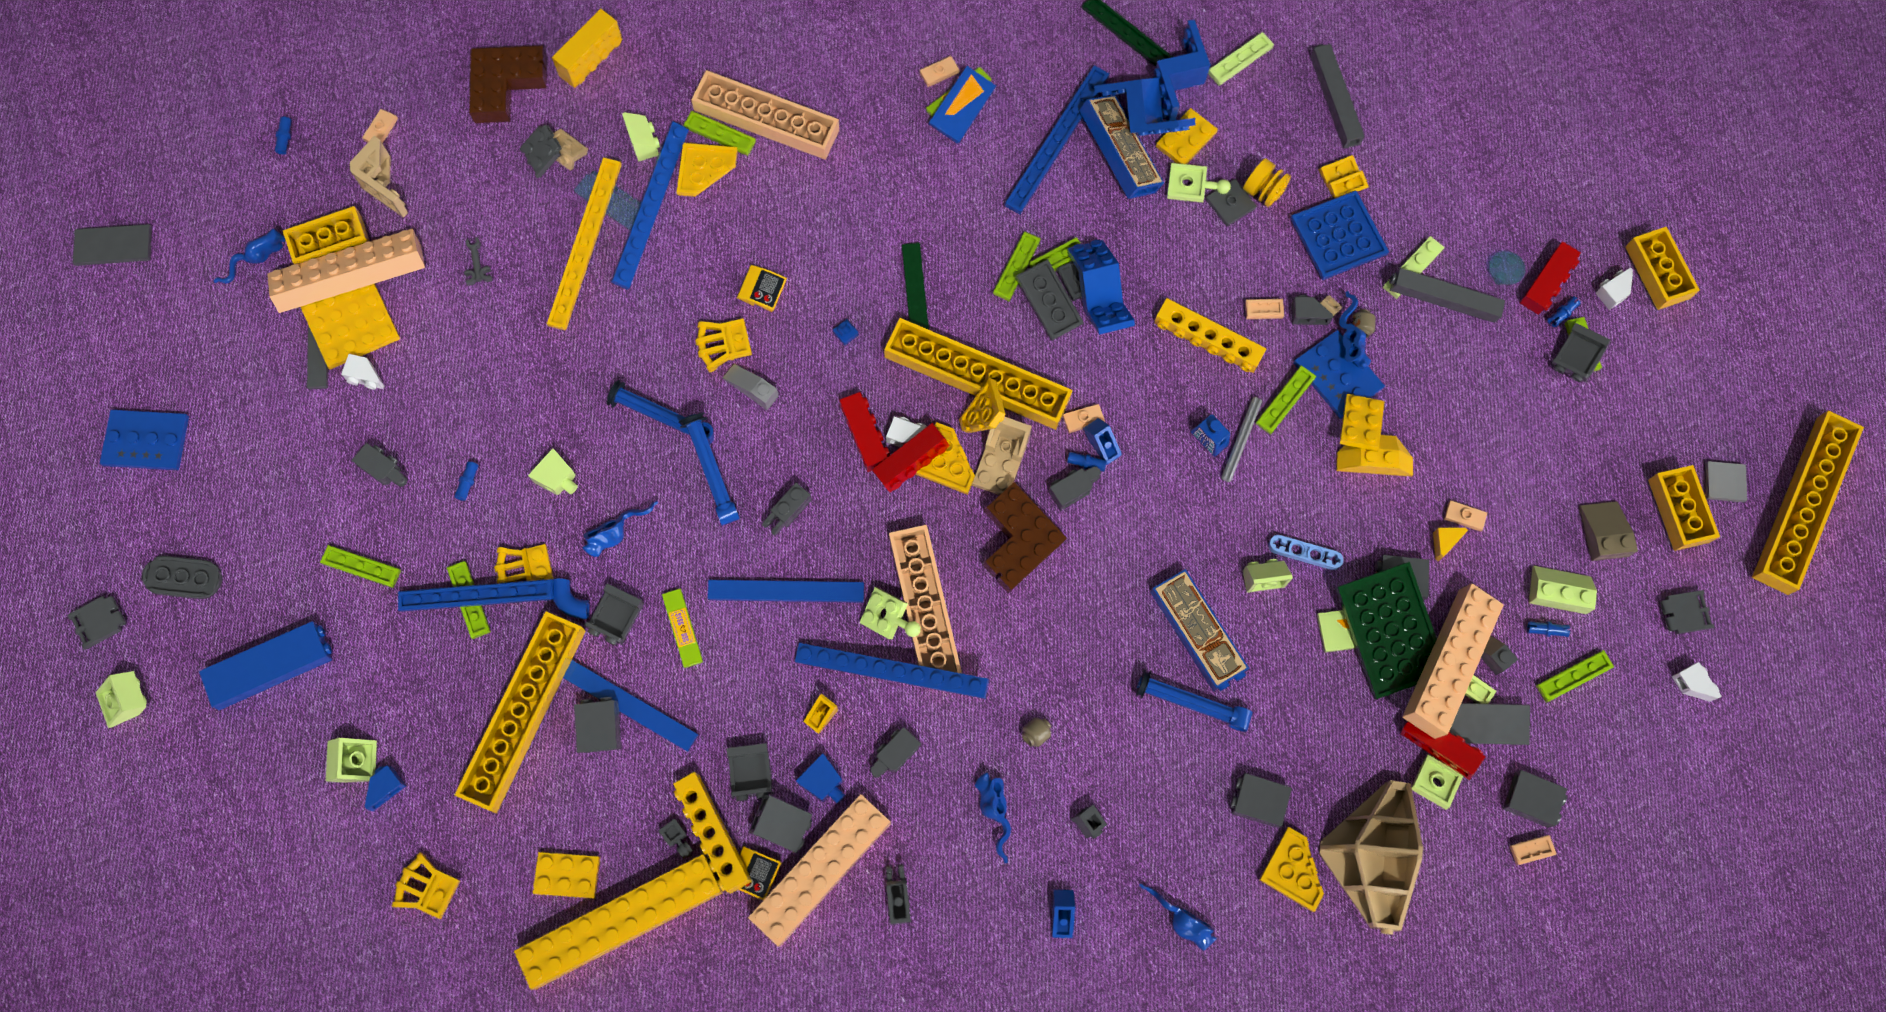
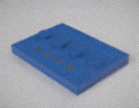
(1335, 375)
(144, 440)

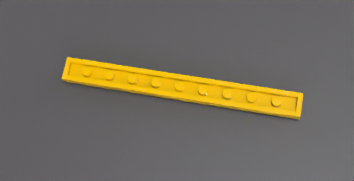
(584, 244)

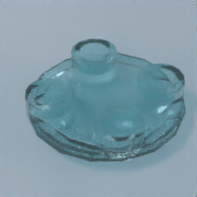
(1506, 268)

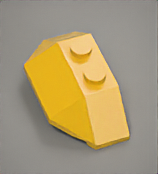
(1390, 458)

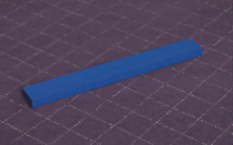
(785, 591)
(476, 595)
(631, 706)

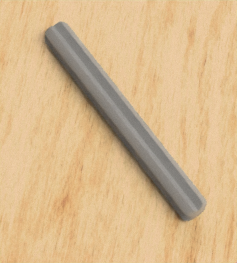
(1241, 439)

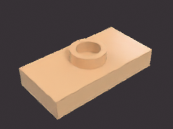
(939, 71)
(380, 126)
(1264, 309)
(1080, 418)
(1465, 516)
(1533, 850)

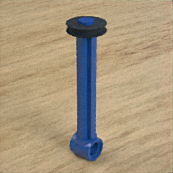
(620, 395)
(725, 508)
(1237, 717)

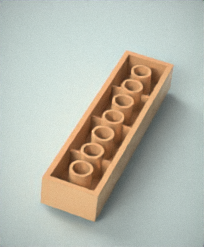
(765, 114)
(345, 270)
(925, 598)
(1453, 661)
(819, 870)

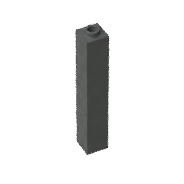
(1337, 96)
(1447, 295)

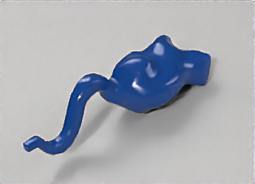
(255, 252)
(1354, 338)
(610, 532)
(994, 806)
(1186, 923)

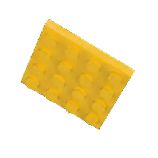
(350, 324)

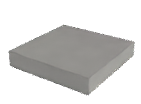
(1726, 481)

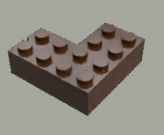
(498, 72)
(1029, 533)

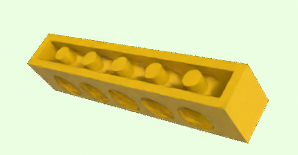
(1207, 327)
(739, 876)

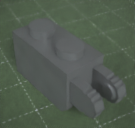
(378, 466)
(1073, 487)
(788, 508)
(895, 753)
(898, 897)

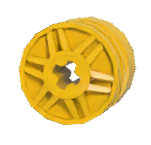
(1266, 182)

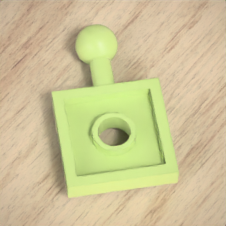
(1196, 190)
(894, 611)
(1425, 786)

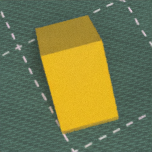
(1445, 539)
(820, 713)

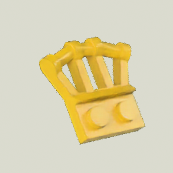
(735, 342)
(534, 560)
(435, 896)

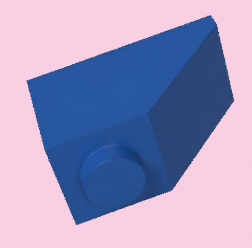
(1102, 440)
(382, 787)
(1063, 913)

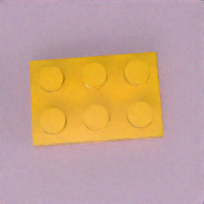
(1185, 144)
(1362, 422)
(566, 875)

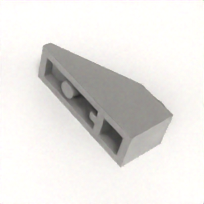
(752, 386)

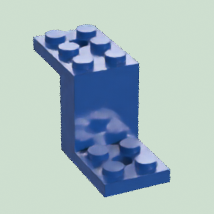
(1182, 70)
(1144, 106)
(1100, 286)

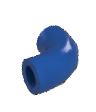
(567, 602)

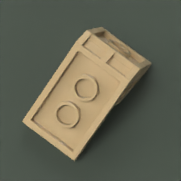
(374, 163)
(1002, 456)

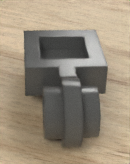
(673, 835)

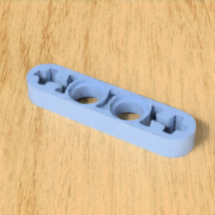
(1305, 556)

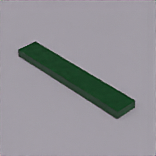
(1125, 31)
(915, 284)

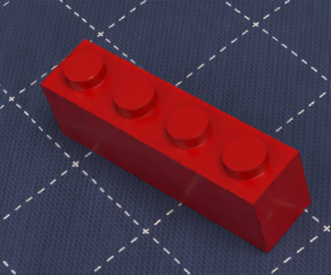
(1550, 278)
(863, 430)
(911, 457)
(1448, 749)

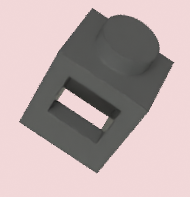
(1089, 822)

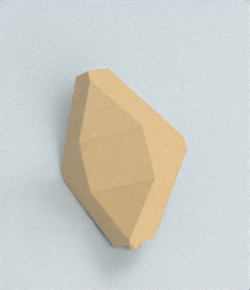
(1378, 855)

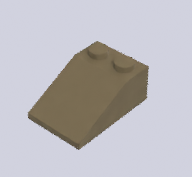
(1607, 531)

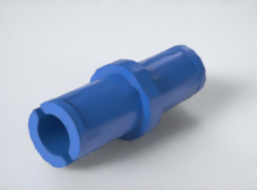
(283, 135)
(1564, 311)
(1086, 461)
(466, 481)
(1548, 629)

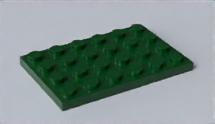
(1389, 627)

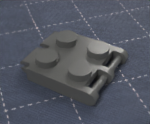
(541, 150)
(1686, 612)
(97, 621)

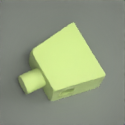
(554, 474)

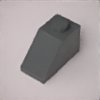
(1309, 312)
(1498, 656)

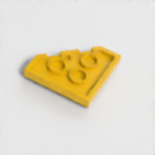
(703, 166)
(985, 409)
(952, 466)
(1294, 871)

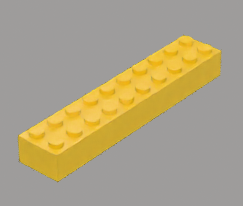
(970, 370)
(1807, 503)
(520, 712)
(617, 922)

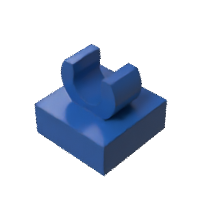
(845, 332)

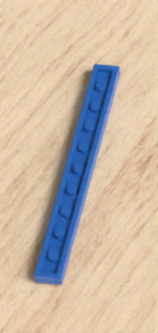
(1055, 142)
(649, 205)
(892, 670)

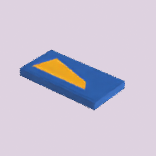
(962, 104)

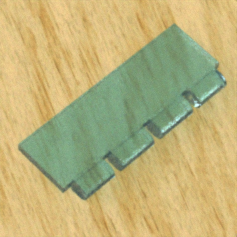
(620, 204)

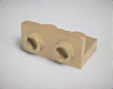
(571, 149)

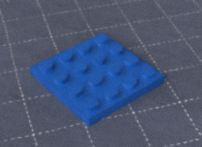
(1339, 235)

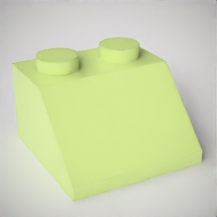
(641, 136)
(1266, 576)
(121, 698)
(350, 760)

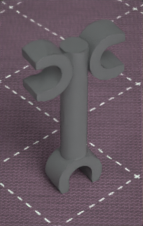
(478, 274)

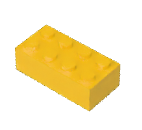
(587, 48)
(326, 235)
(1662, 268)
(1683, 508)

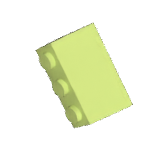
(1562, 590)

